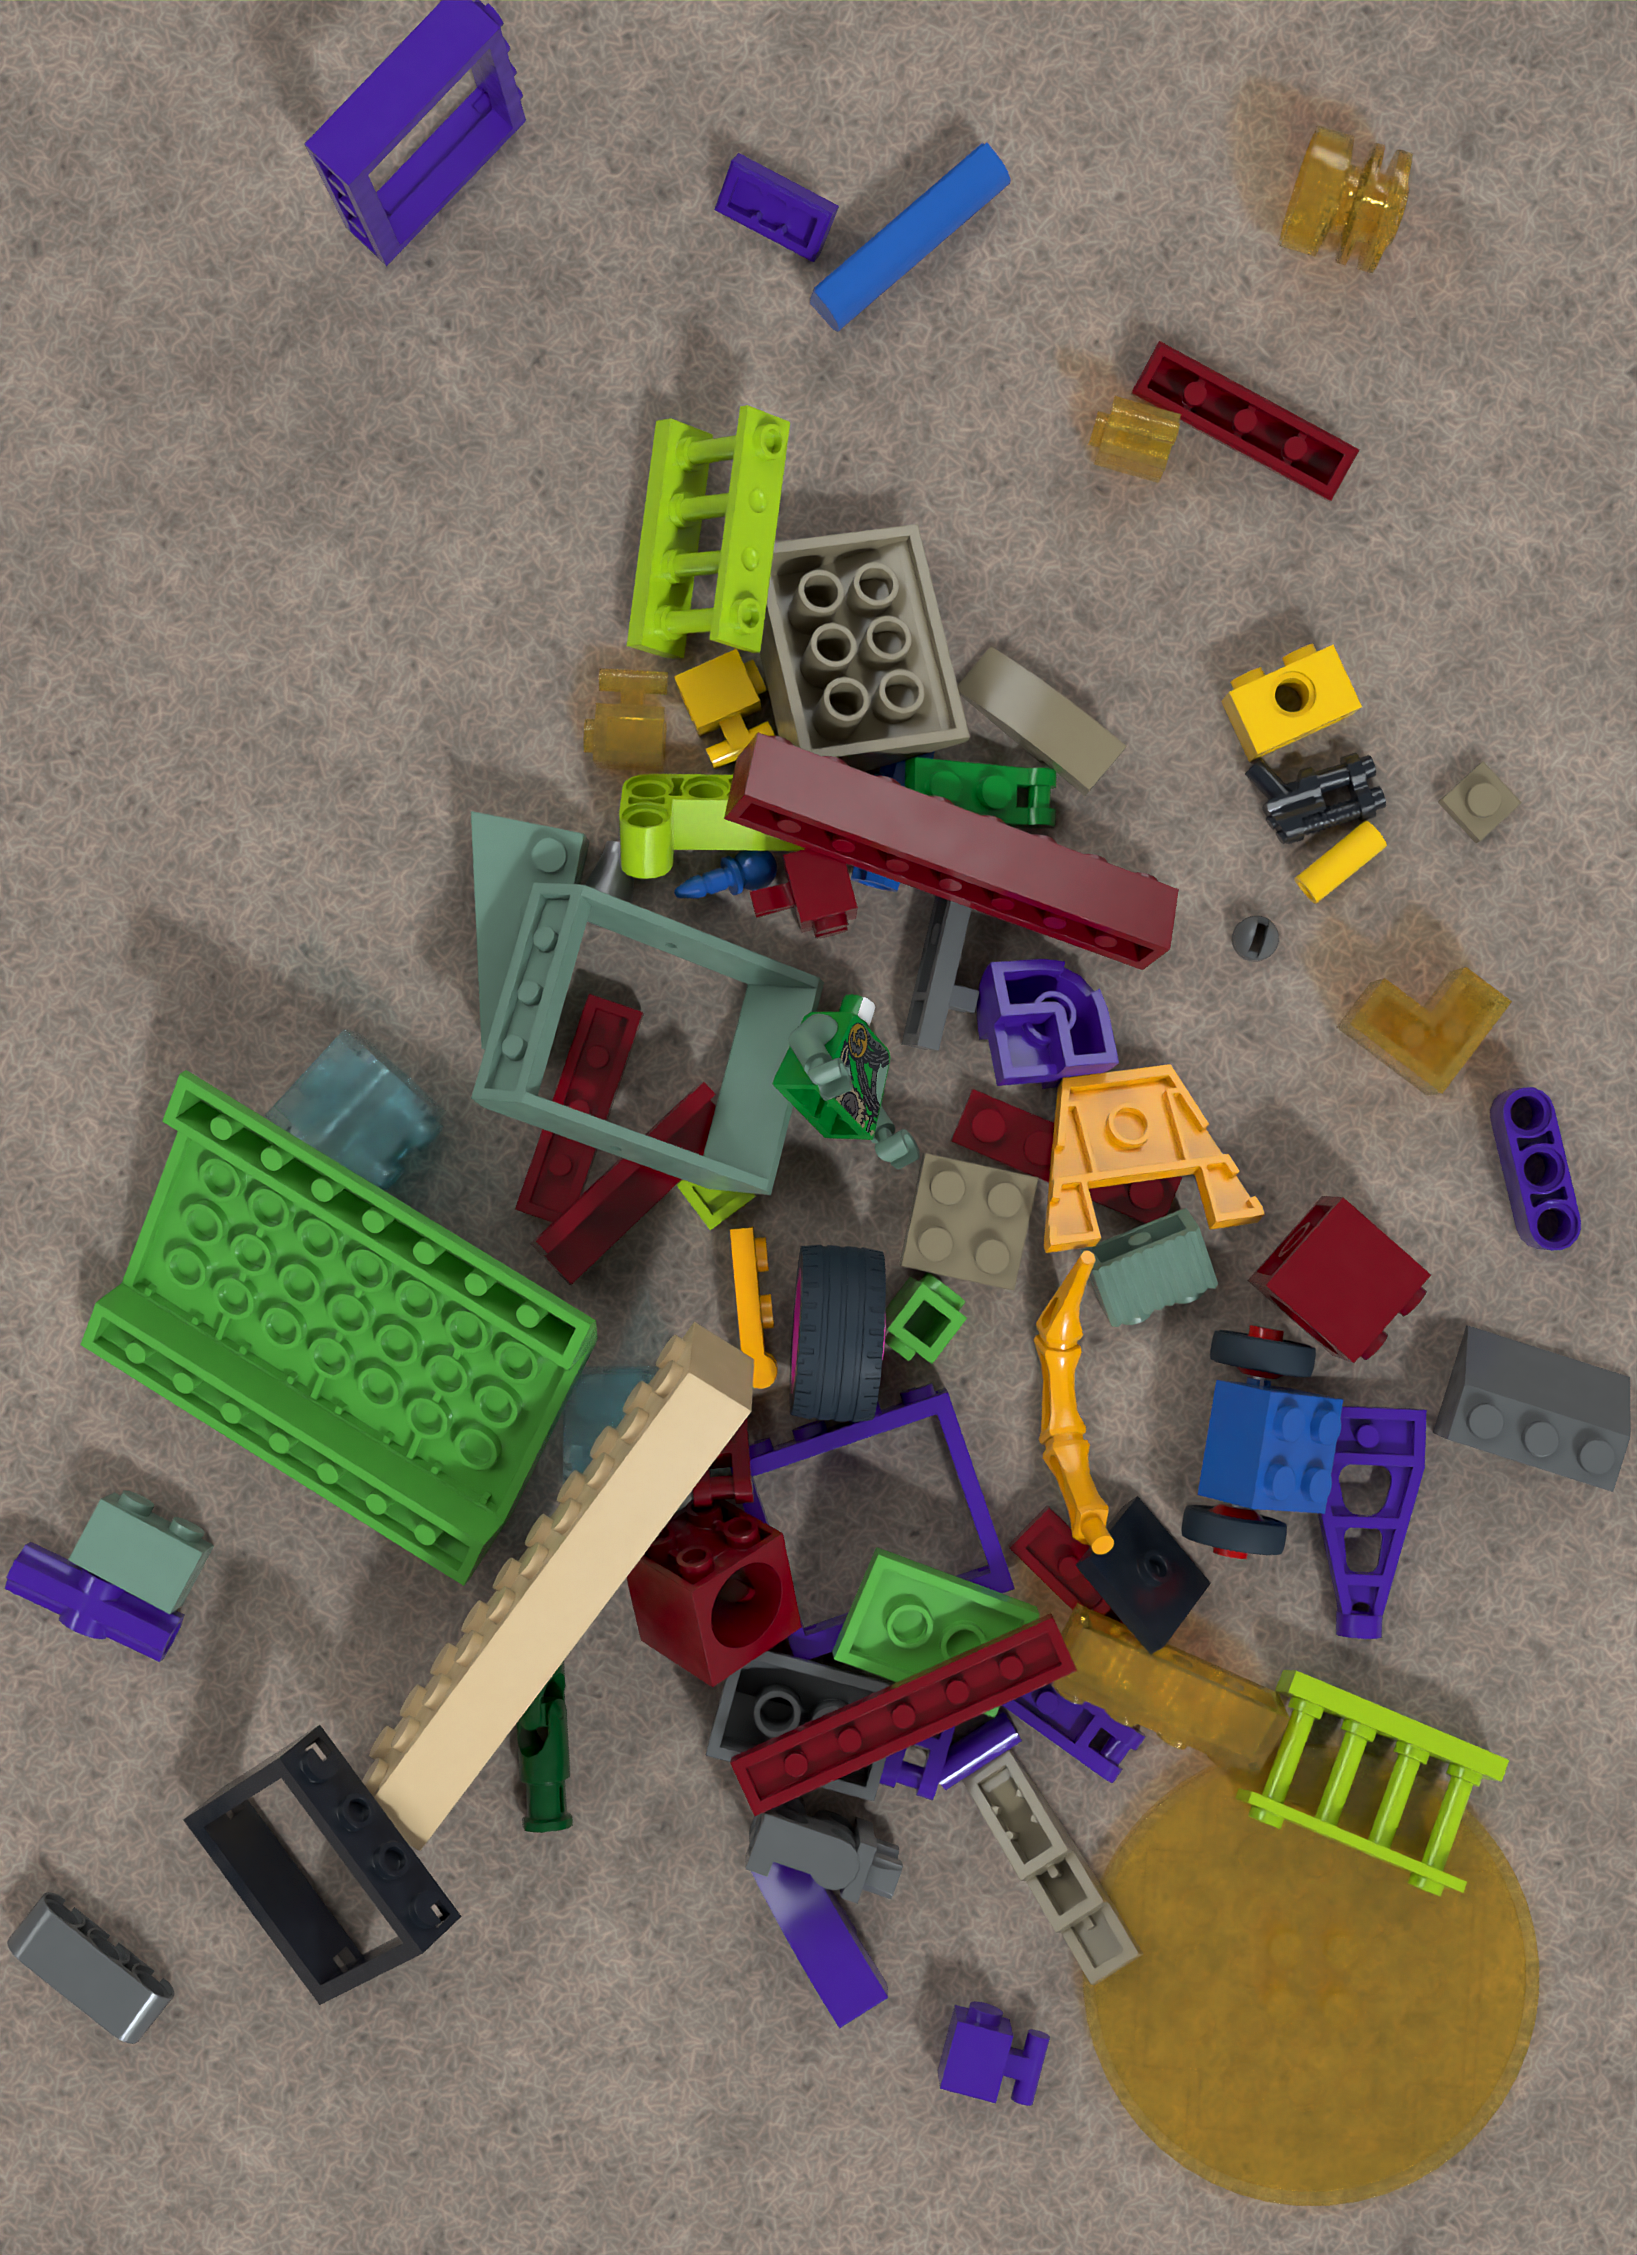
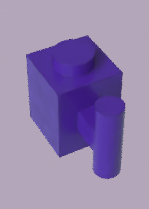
(981, 2053)

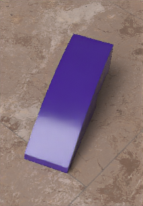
(823, 1942)

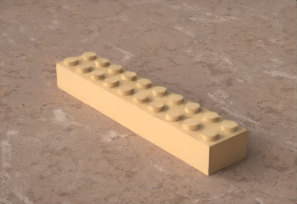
(561, 1580)

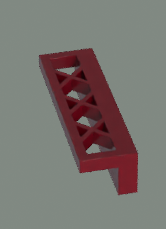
(623, 1192)

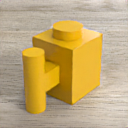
(719, 697)

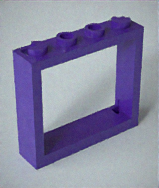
(394, 101)
(817, 1438)

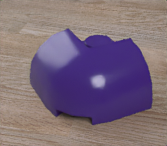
(1043, 1023)

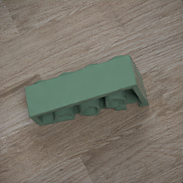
(506, 863)

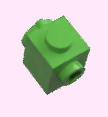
(923, 1318)

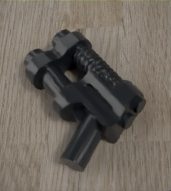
(1299, 805)

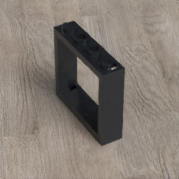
(282, 1895)

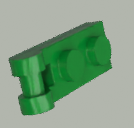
(987, 789)

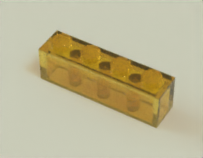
(1171, 1693)

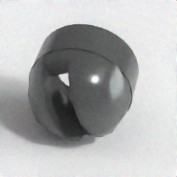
(1245, 934)

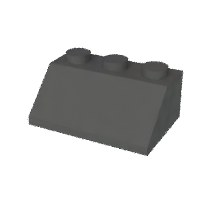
(1537, 1408)
(782, 1694)

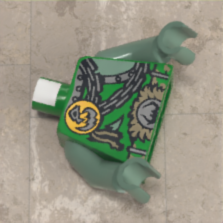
(839, 1078)

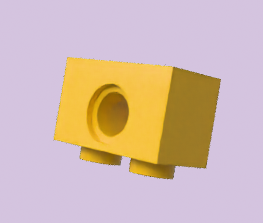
(1323, 692)

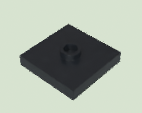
(1145, 1576)

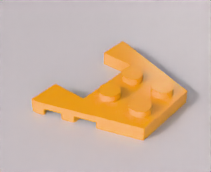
(1131, 1131)

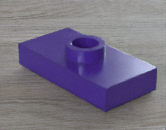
(776, 207)

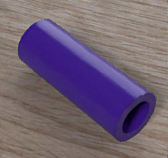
(978, 1749)

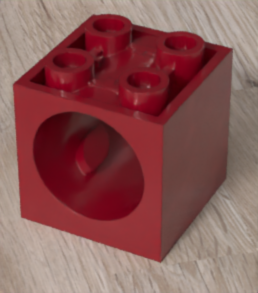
(1341, 1279)
(714, 1590)

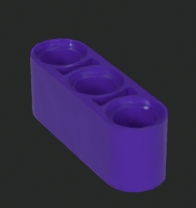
(1555, 1188)

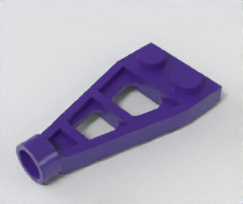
(1398, 1443)

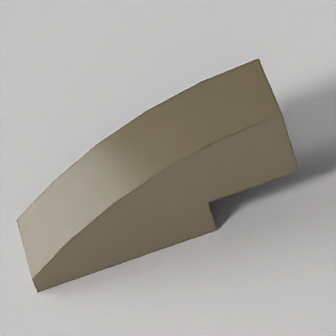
(1041, 720)

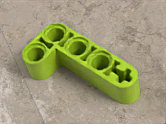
(680, 814)

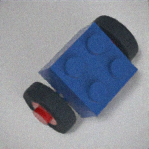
(1262, 1446)

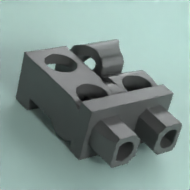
(826, 1848)

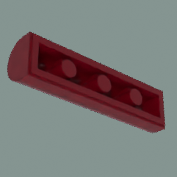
(1245, 421)

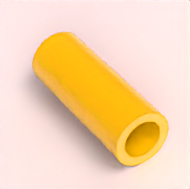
(1340, 862)

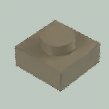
(1479, 802)

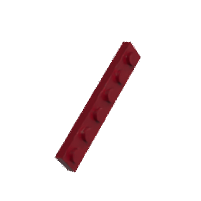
(902, 1714)

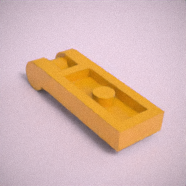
(753, 1309)

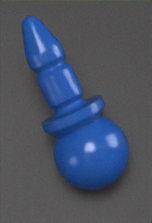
(747, 870)

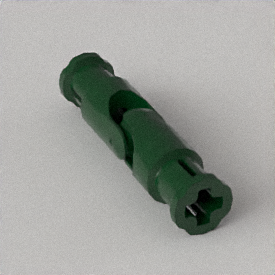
(547, 1763)

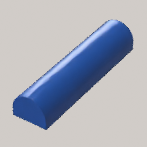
(910, 237)

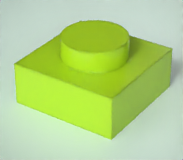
(711, 1204)

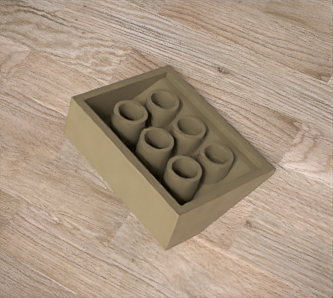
(859, 649)

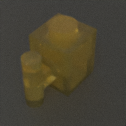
(1134, 438)
(628, 732)

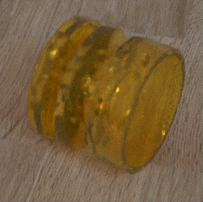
(1346, 199)

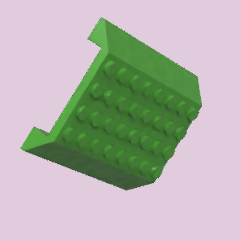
(340, 1333)

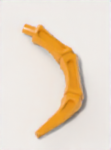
(1060, 1422)

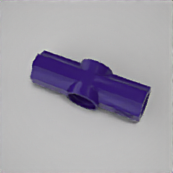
(91, 1603)

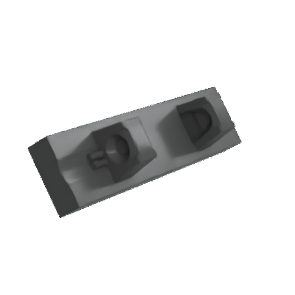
(936, 977)

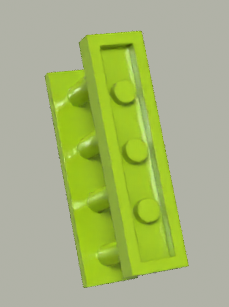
(673, 527)
(1413, 1745)

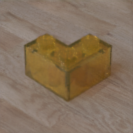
(1427, 1041)

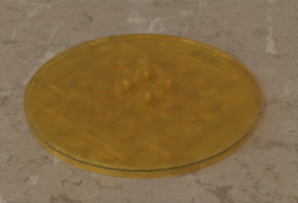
(1301, 2002)

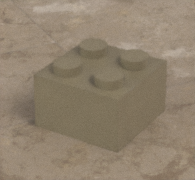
(968, 1221)

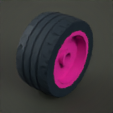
(837, 1333)

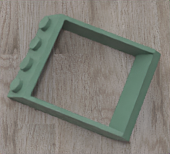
(749, 1112)

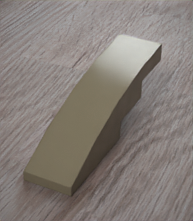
(1052, 1867)

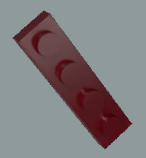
(587, 1085)
(1026, 1145)

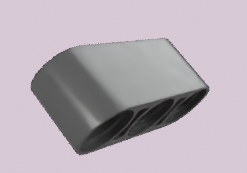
(89, 1970)

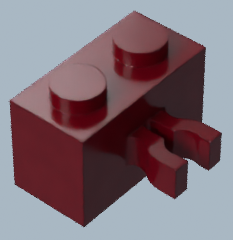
(816, 889)

